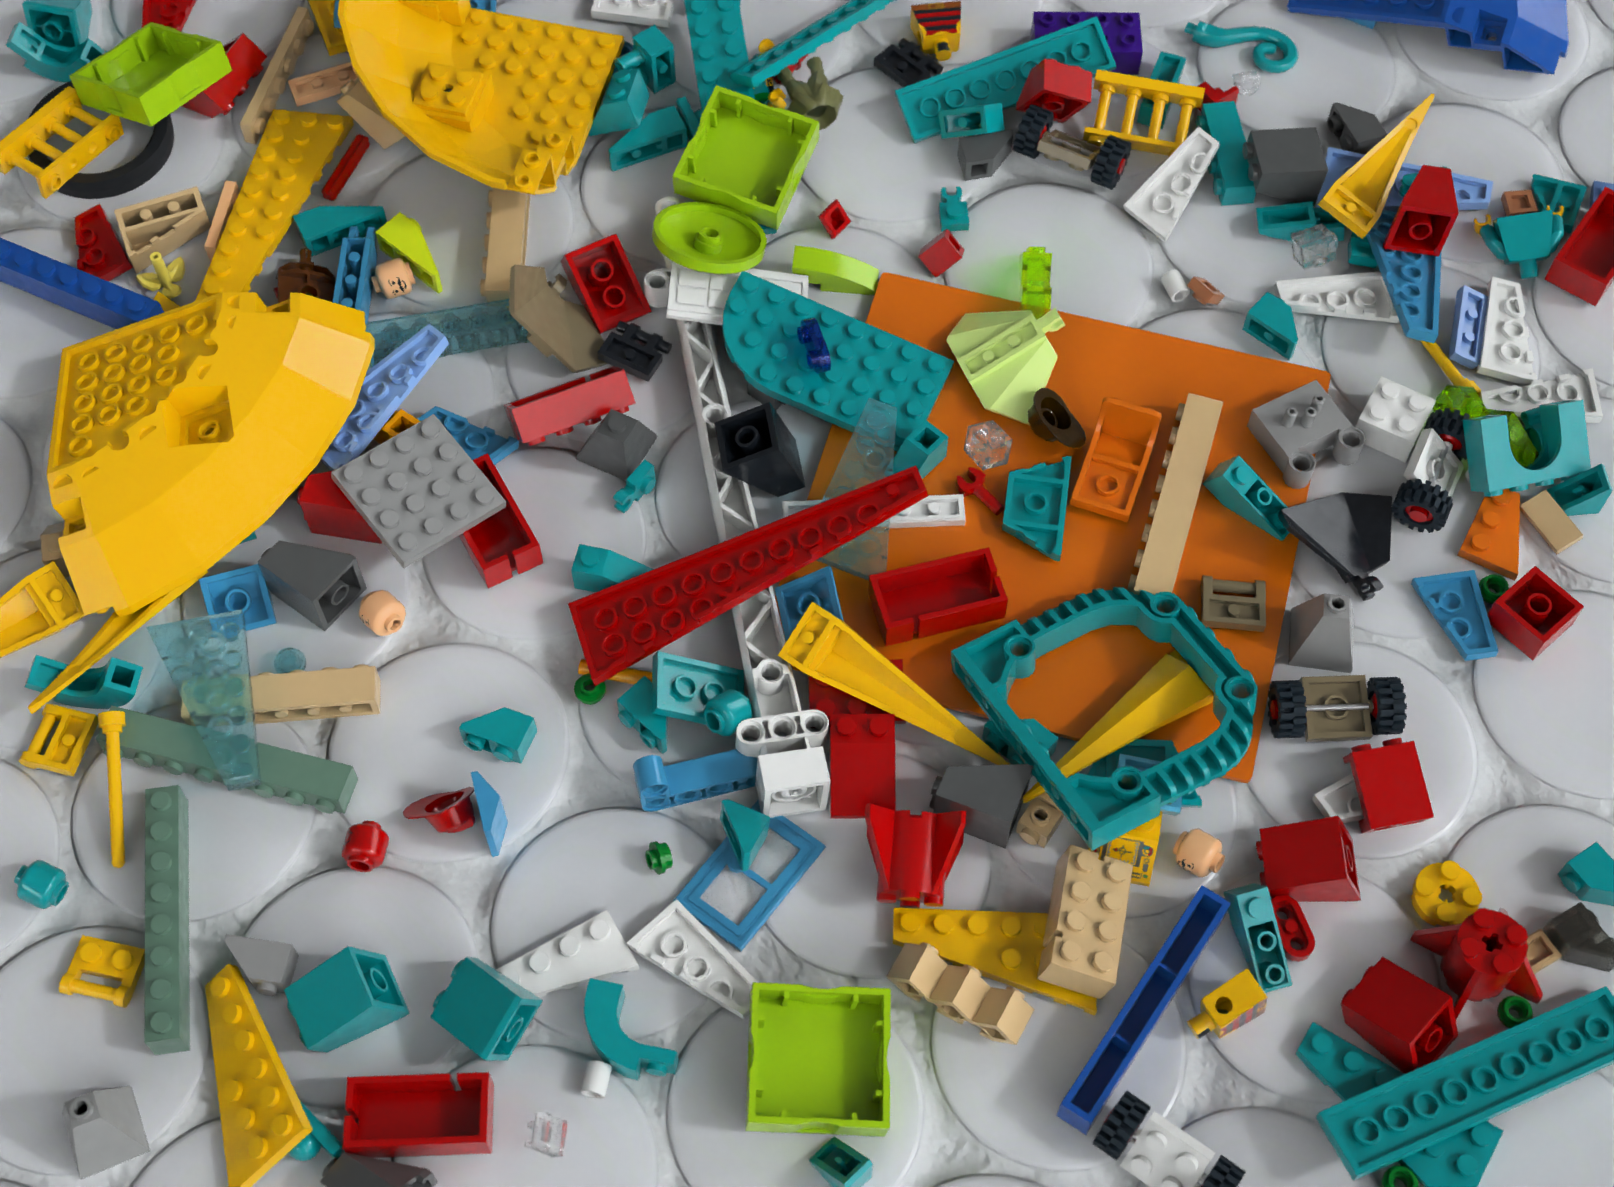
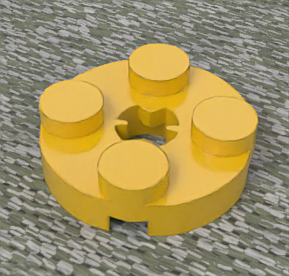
(1450, 877)

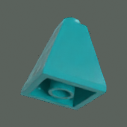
(59, 21)

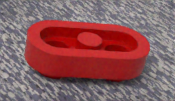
(1293, 928)

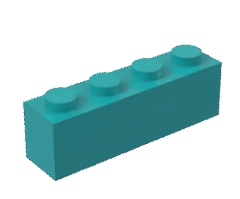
(1228, 164)

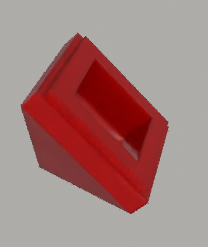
(834, 219)

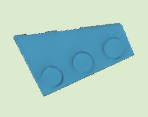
(473, 439)
(1460, 611)

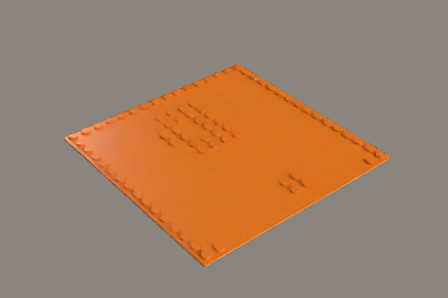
(1094, 361)

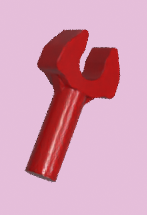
(977, 489)

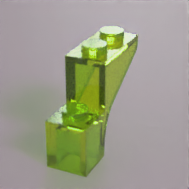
(1035, 281)
(1469, 402)

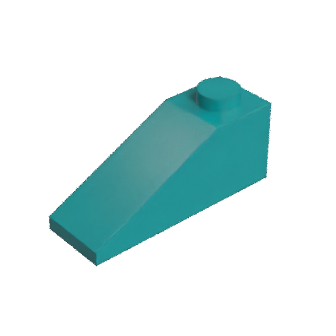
(657, 135)
(327, 225)
(602, 568)

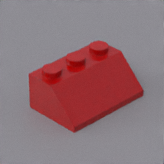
(245, 63)

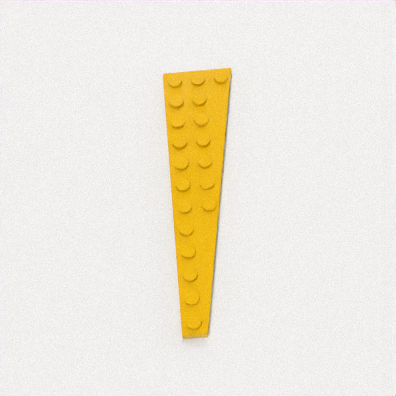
(273, 191)

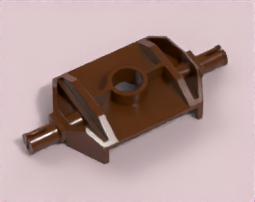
(305, 277)

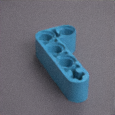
(693, 779)

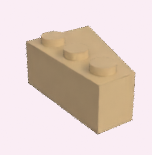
(161, 225)

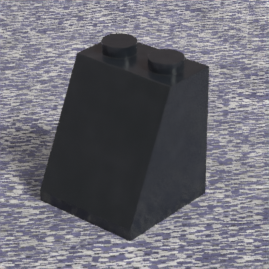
(760, 450)

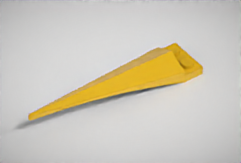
(1364, 189)
(37, 609)
(106, 639)
(842, 658)
(1158, 698)

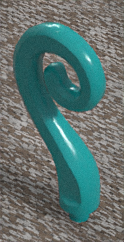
(1219, 37)

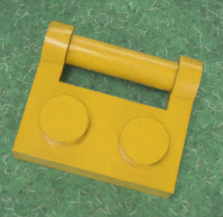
(67, 743)
(108, 961)

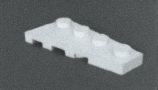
(1340, 296)

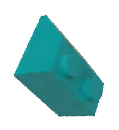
(621, 103)

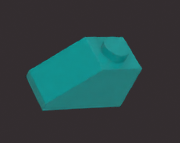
(971, 120)
(1273, 325)
(1590, 875)

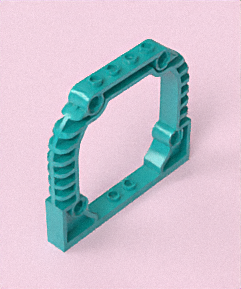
(1095, 804)

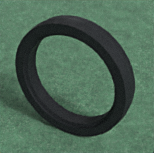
(123, 178)

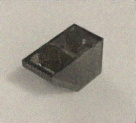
(1581, 938)

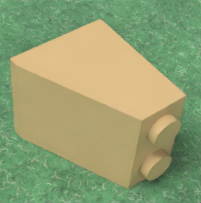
(364, 111)

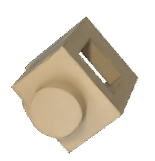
(1036, 831)

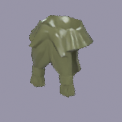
(815, 97)

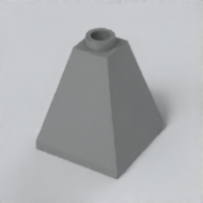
(1322, 634)
(104, 1129)

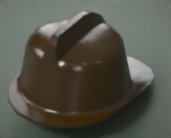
(1054, 421)

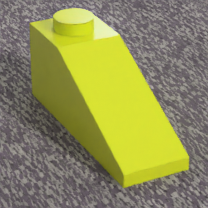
(404, 240)

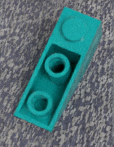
(1247, 495)
(1259, 935)

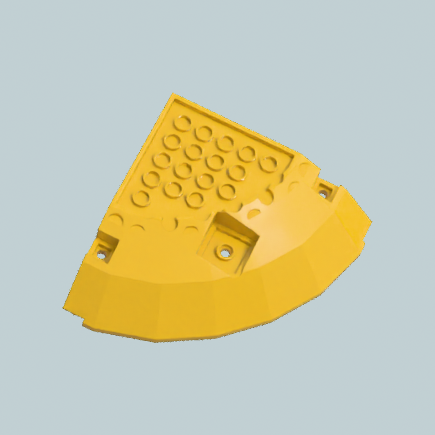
(516, 82)
(193, 435)

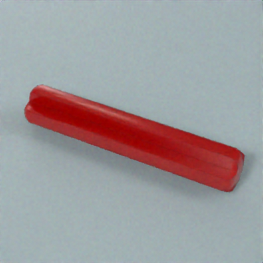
(345, 167)

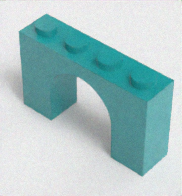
(1561, 455)

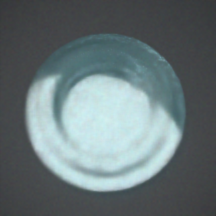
(288, 660)

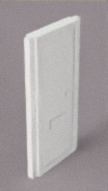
(703, 295)

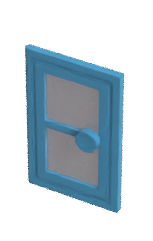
(740, 902)

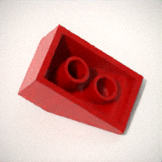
(605, 283)
(861, 763)

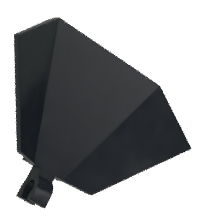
(1346, 532)

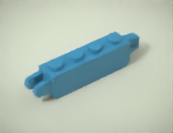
(355, 270)

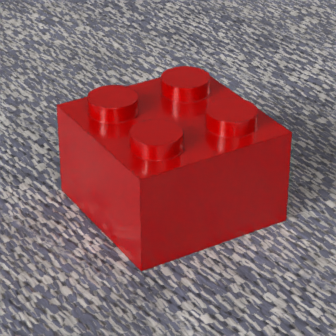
(1534, 612)

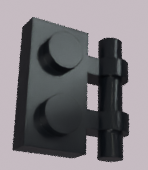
(902, 67)
(631, 356)

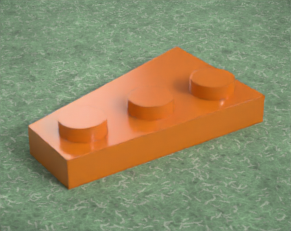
(1495, 535)

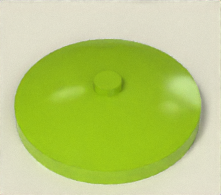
(709, 237)

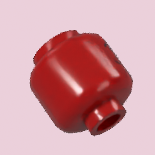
(365, 846)

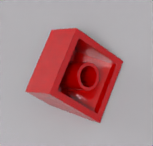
(1057, 89)

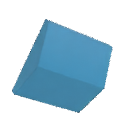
(240, 590)
(798, 594)
(491, 813)

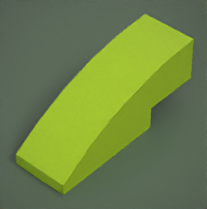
(835, 271)

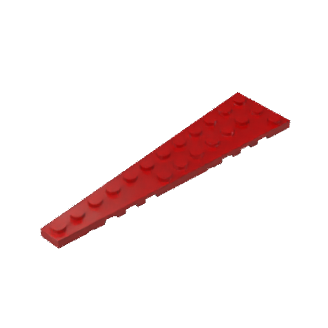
(672, 600)

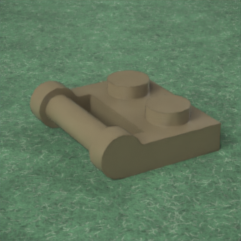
(1233, 611)

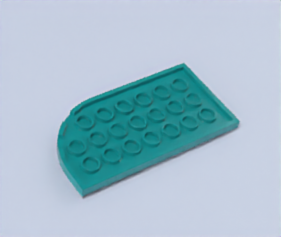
(865, 361)

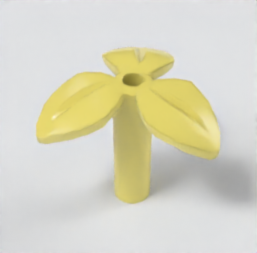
(163, 276)

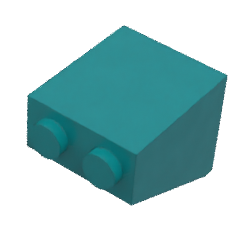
(345, 999)
(485, 1009)

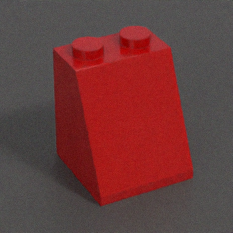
(1425, 213)
(331, 512)
(1309, 861)
(1400, 1015)

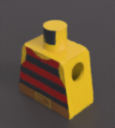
(937, 28)
(1239, 997)

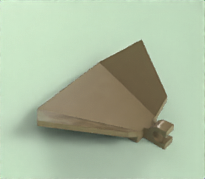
(551, 322)

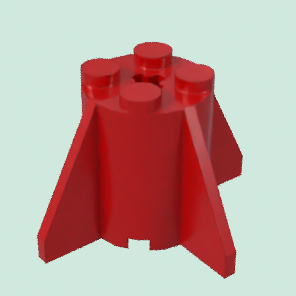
(913, 853)
(1482, 957)

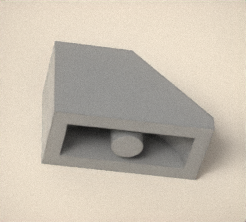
(264, 962)

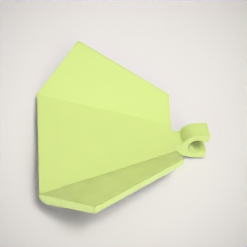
(1006, 357)

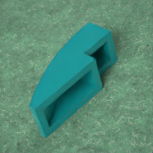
(1169, 69)
(1290, 218)

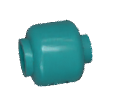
(726, 712)
(41, 884)

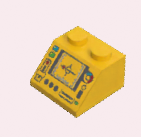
(1136, 848)

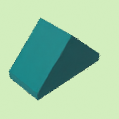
(1584, 492)
(745, 831)
(842, 1164)

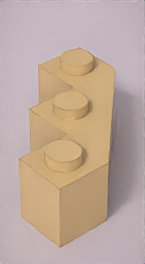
(960, 993)

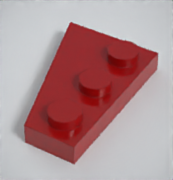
(167, 12)
(99, 245)

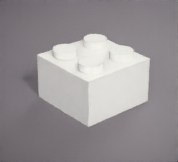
(1394, 418)

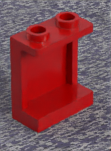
(1389, 785)

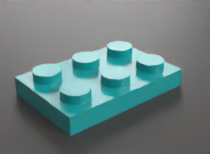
(685, 685)

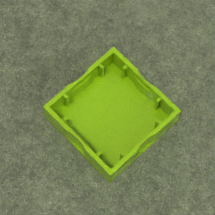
(151, 73)
(746, 156)
(818, 1060)

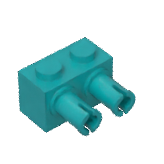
(653, 56)

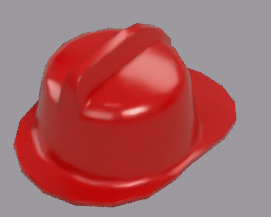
(445, 811)

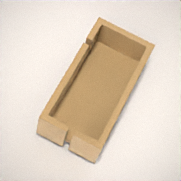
(1089, 917)

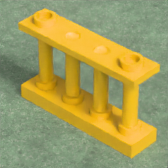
(1134, 89)
(50, 121)

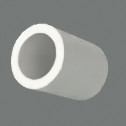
(1175, 285)
(596, 1079)

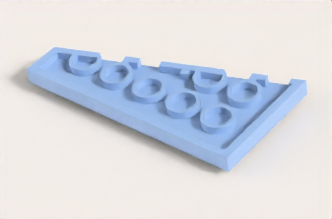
(1470, 191)
(383, 392)

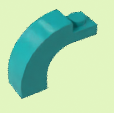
(50, 59)
(94, 689)
(602, 1017)

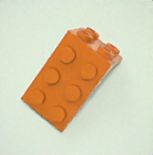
(1116, 459)

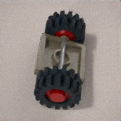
(1035, 137)
(1336, 708)

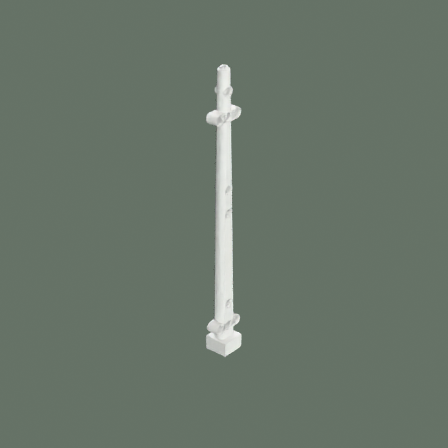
(791, 768)

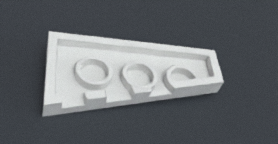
(1171, 186)
(1505, 337)
(1565, 387)
(695, 957)
(572, 958)

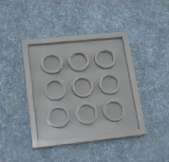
(418, 490)

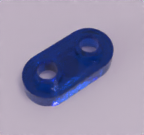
(817, 351)

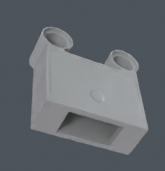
(1300, 426)

